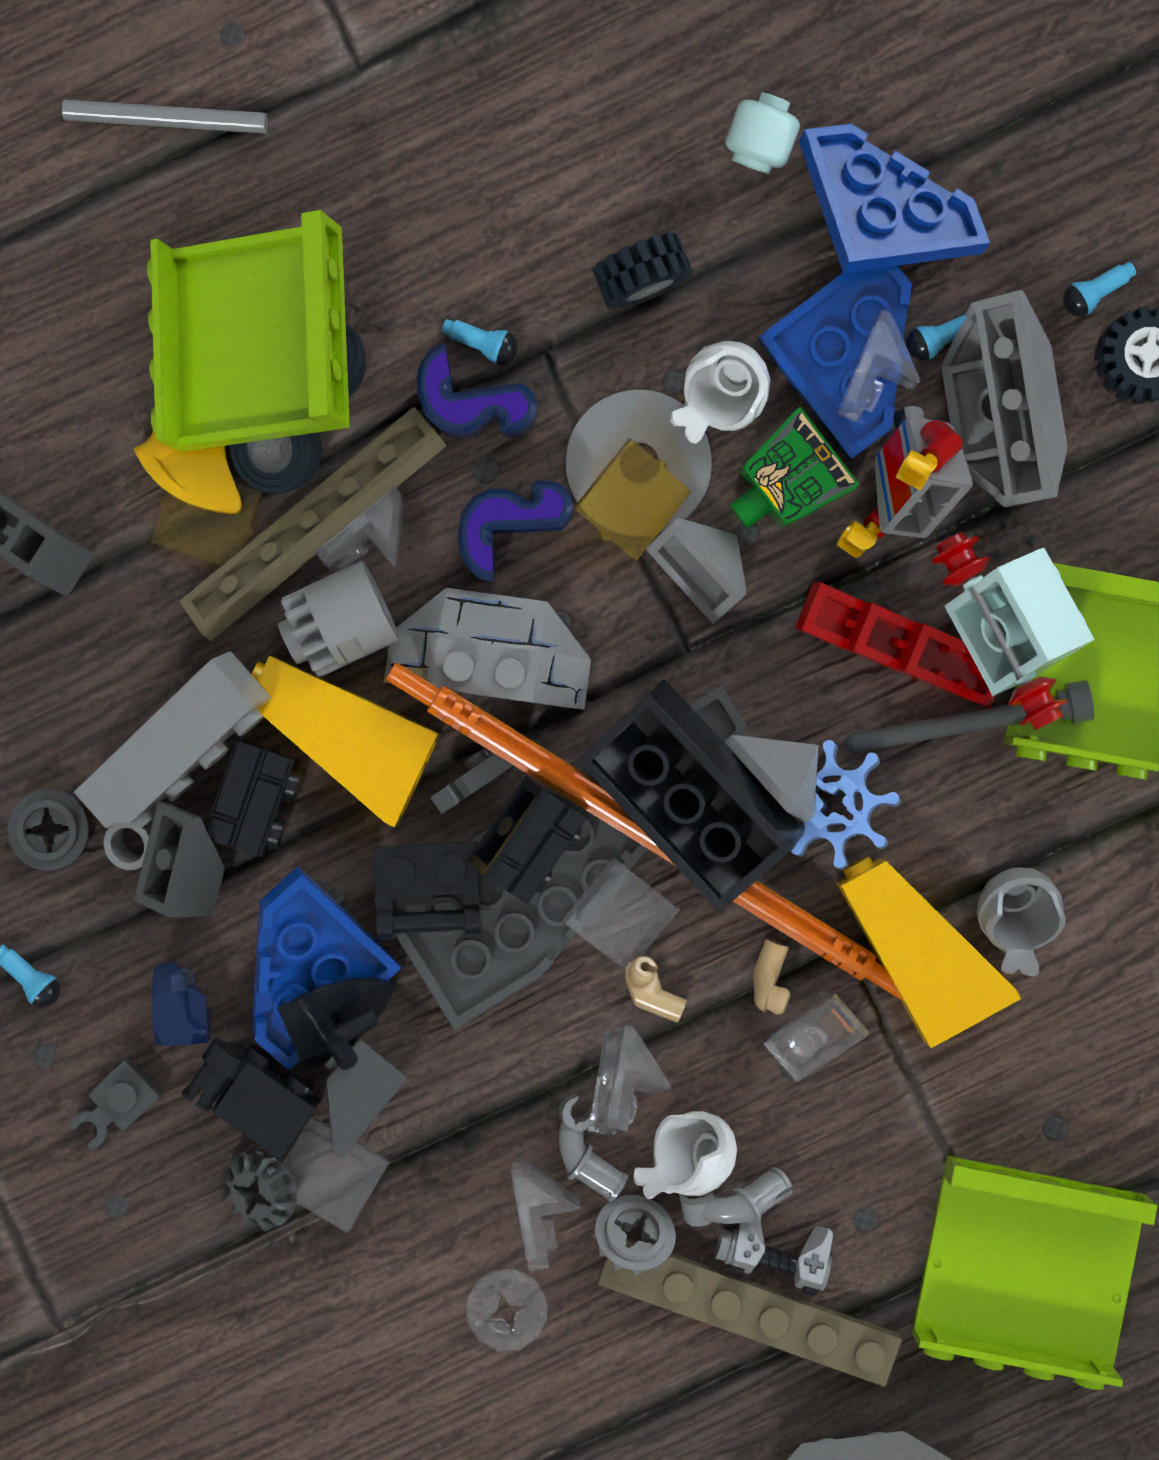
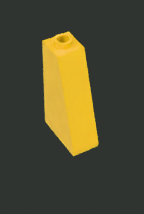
(350, 737)
(930, 963)

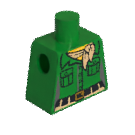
(792, 475)

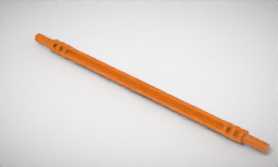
(593, 798)

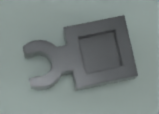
(482, 769)
(118, 1100)

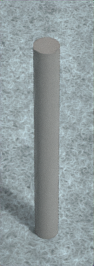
(165, 116)

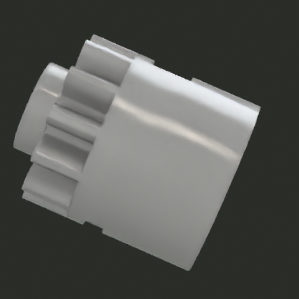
(337, 620)

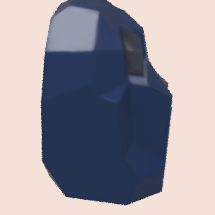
(178, 1007)

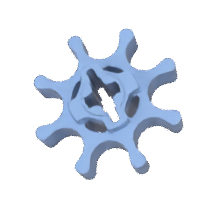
(852, 784)

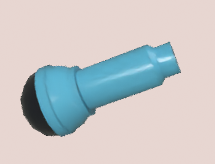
(1083, 297)
(927, 341)
(497, 345)
(39, 987)

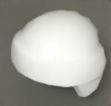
(722, 389)
(690, 1155)

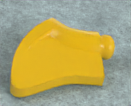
(193, 476)

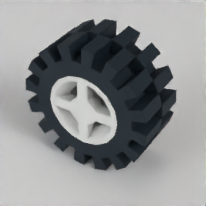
(1128, 336)

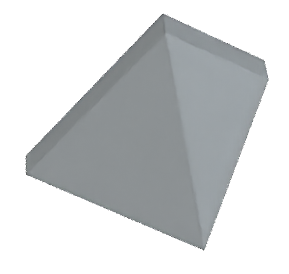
(703, 564)
(783, 769)

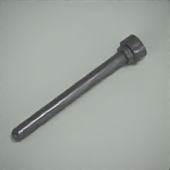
(1078, 709)

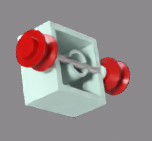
(1014, 623)

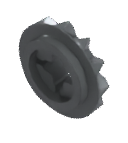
(34, 848)
(274, 1184)

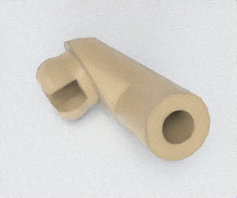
(765, 977)
(647, 990)

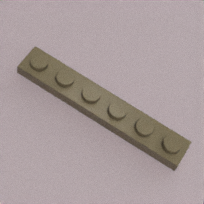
(311, 523)
(761, 1315)

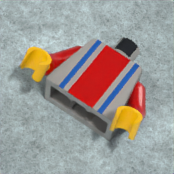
(917, 481)

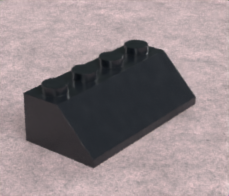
(692, 796)

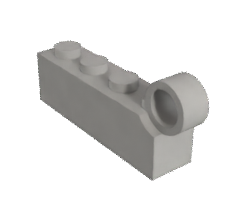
(168, 749)

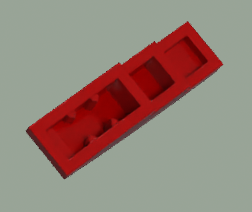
(893, 642)

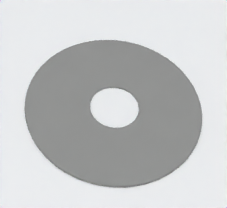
(644, 419)

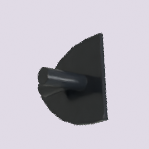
(333, 1018)

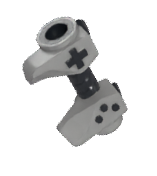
(746, 1248)

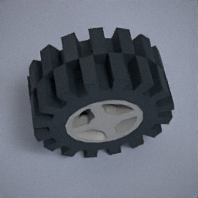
(642, 270)

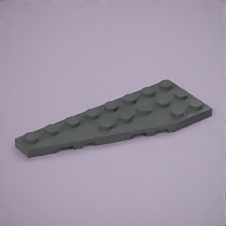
(521, 938)

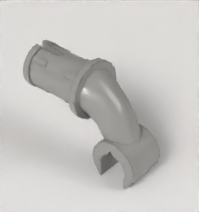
(579, 1158)
(741, 1205)

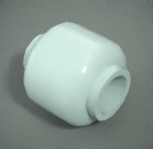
(762, 133)

